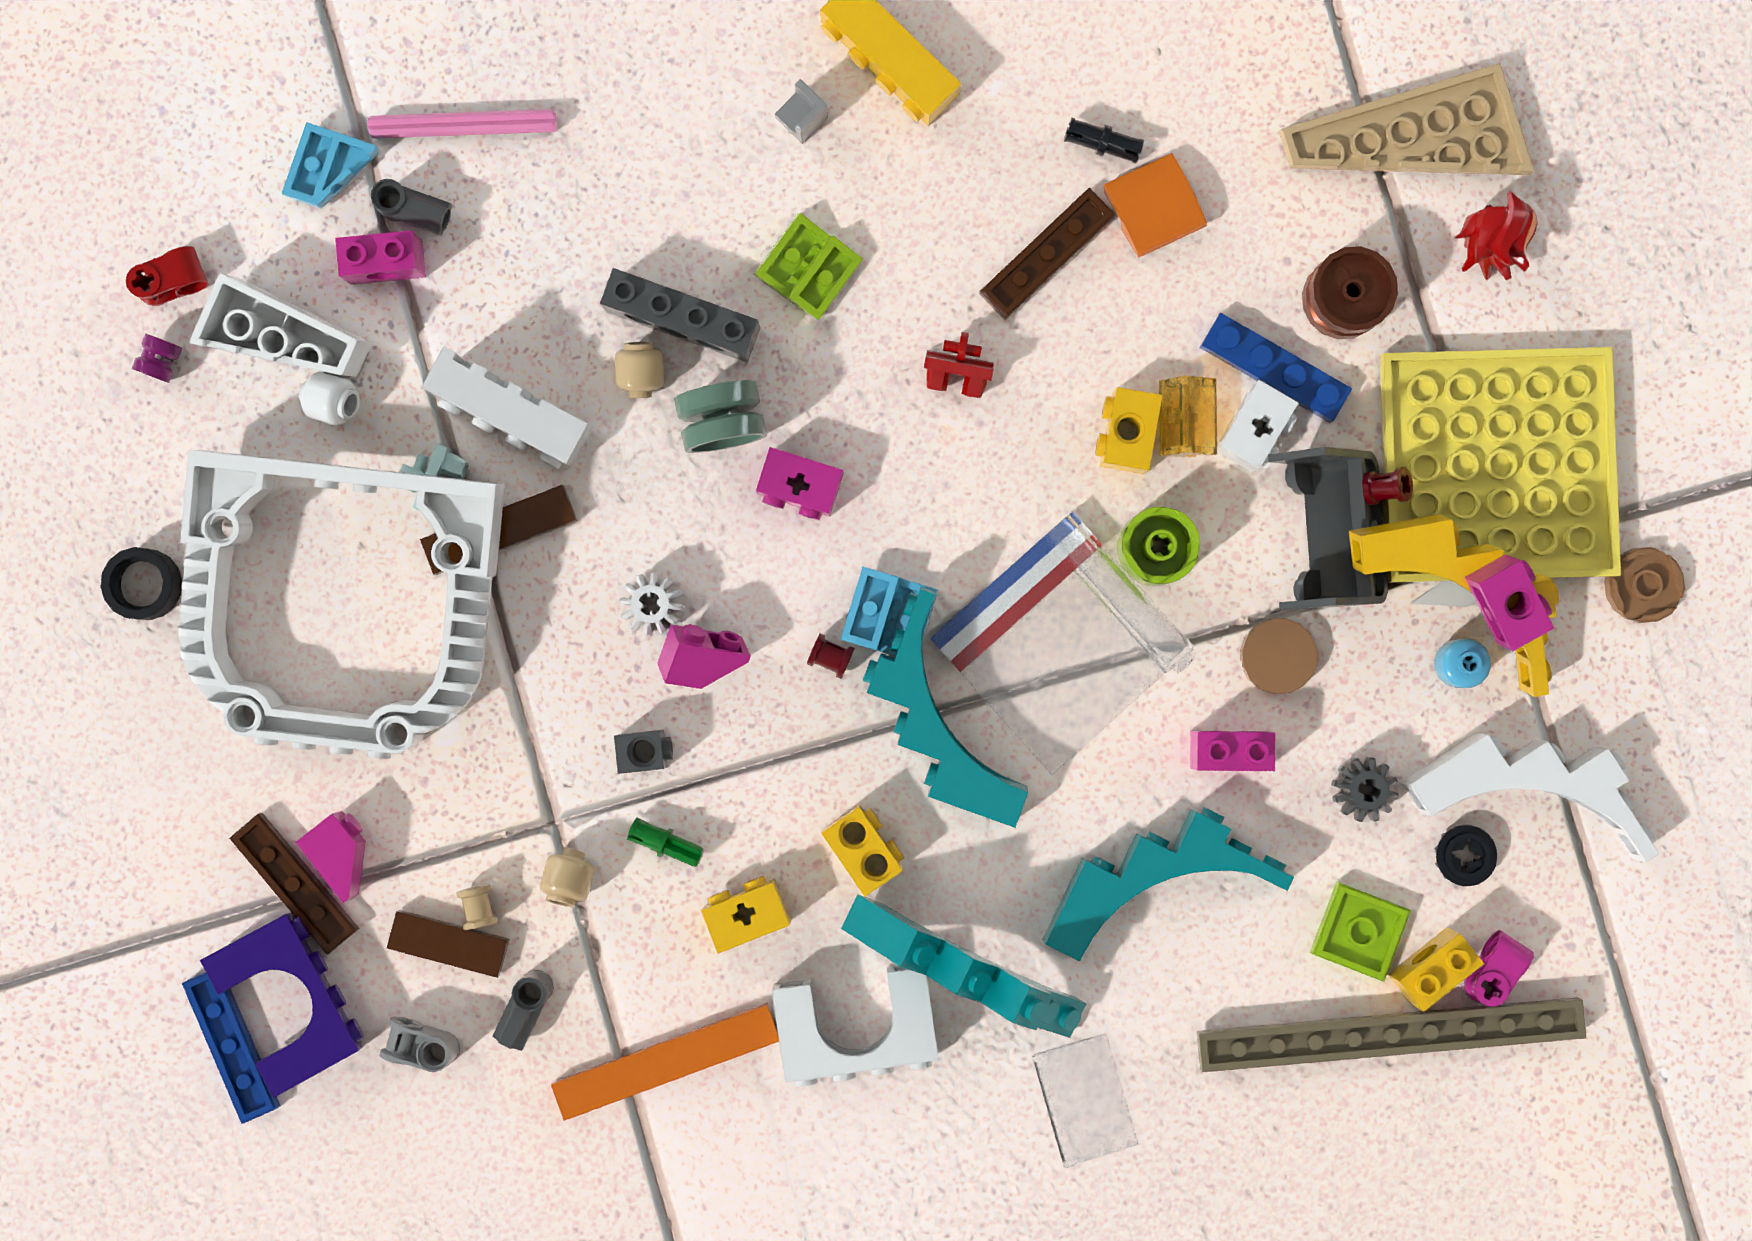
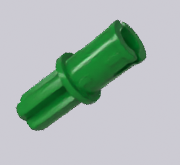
(664, 842)

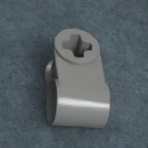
(411, 1045)

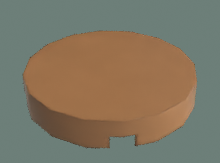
(1647, 585)
(1279, 656)

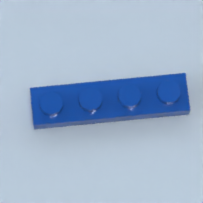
(1275, 367)

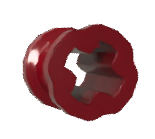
(1387, 486)
(830, 656)

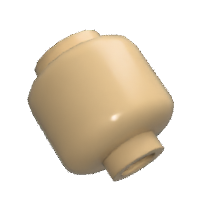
(639, 369)
(567, 878)

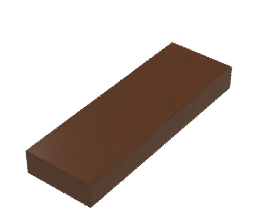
(447, 943)

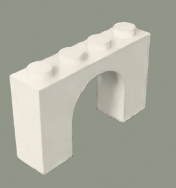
(811, 1055)

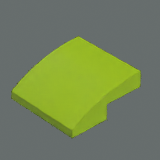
(808, 266)

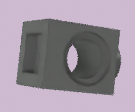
(625, 751)

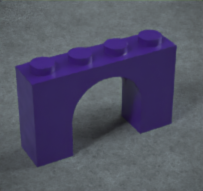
(284, 948)

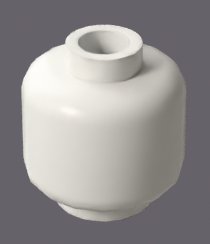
(329, 398)

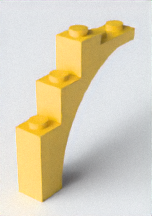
(1430, 548)

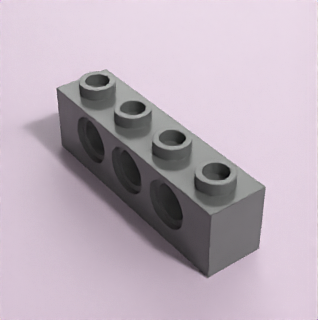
(680, 315)

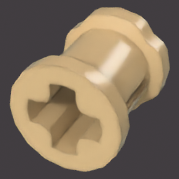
(477, 907)

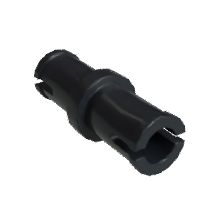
(1103, 140)

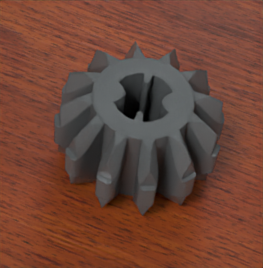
(1374, 778)

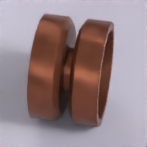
(1368, 298)

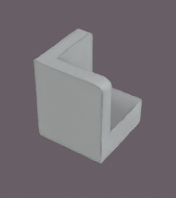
(802, 112)

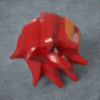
(1499, 236)

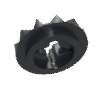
(1473, 871)

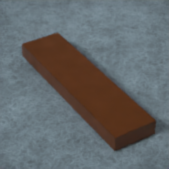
(1047, 253)
(520, 522)
(294, 883)

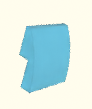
(879, 610)

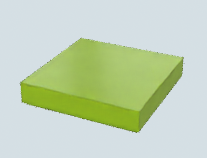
(1360, 931)

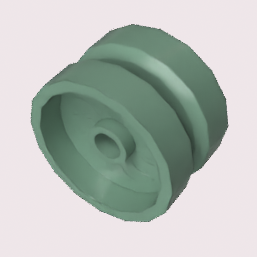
(720, 416)

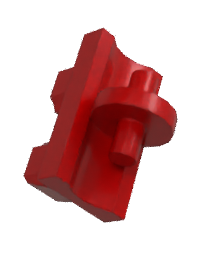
(976, 371)

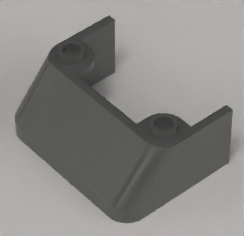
(1333, 507)

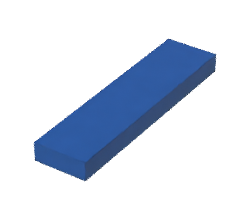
(230, 1047)

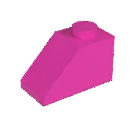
(337, 853)

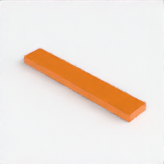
(665, 1061)

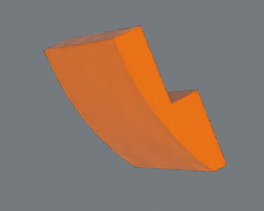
(1155, 205)

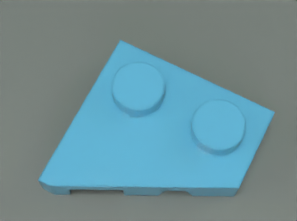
(325, 165)

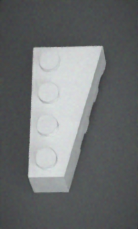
(267, 327)
(506, 408)

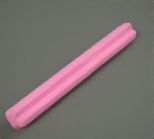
(462, 123)

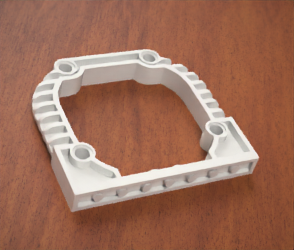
(230, 487)

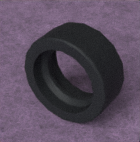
(112, 578)

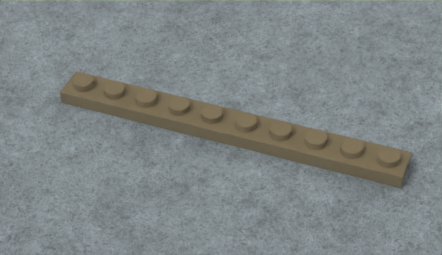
(1391, 1034)

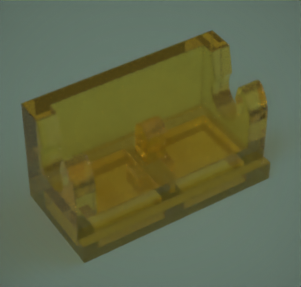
(1188, 416)

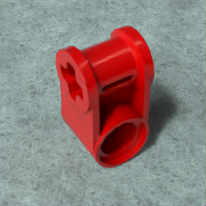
(173, 276)

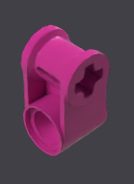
(1503, 965)

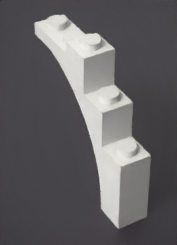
(1480, 768)

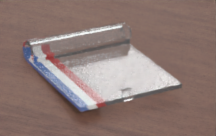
(1065, 642)

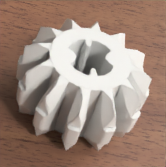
(664, 601)

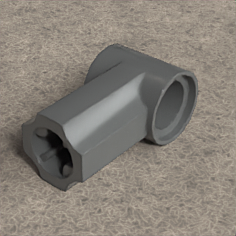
(413, 208)
(523, 1011)

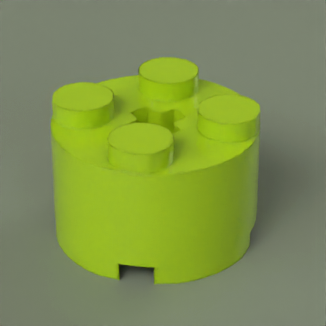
(1179, 553)

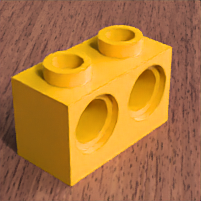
(854, 854)

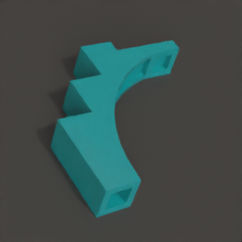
(959, 775)
(1098, 892)
(961, 970)

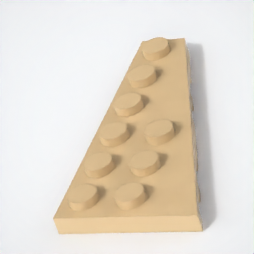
(1438, 128)

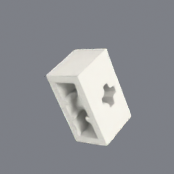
(1263, 405)

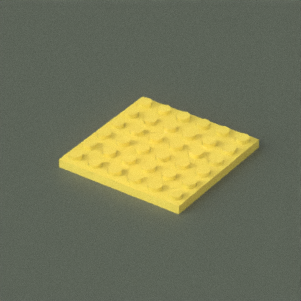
(1509, 452)

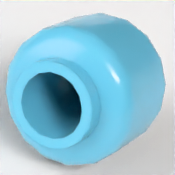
(1450, 662)

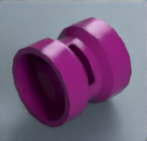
(155, 367)

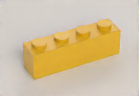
(892, 55)

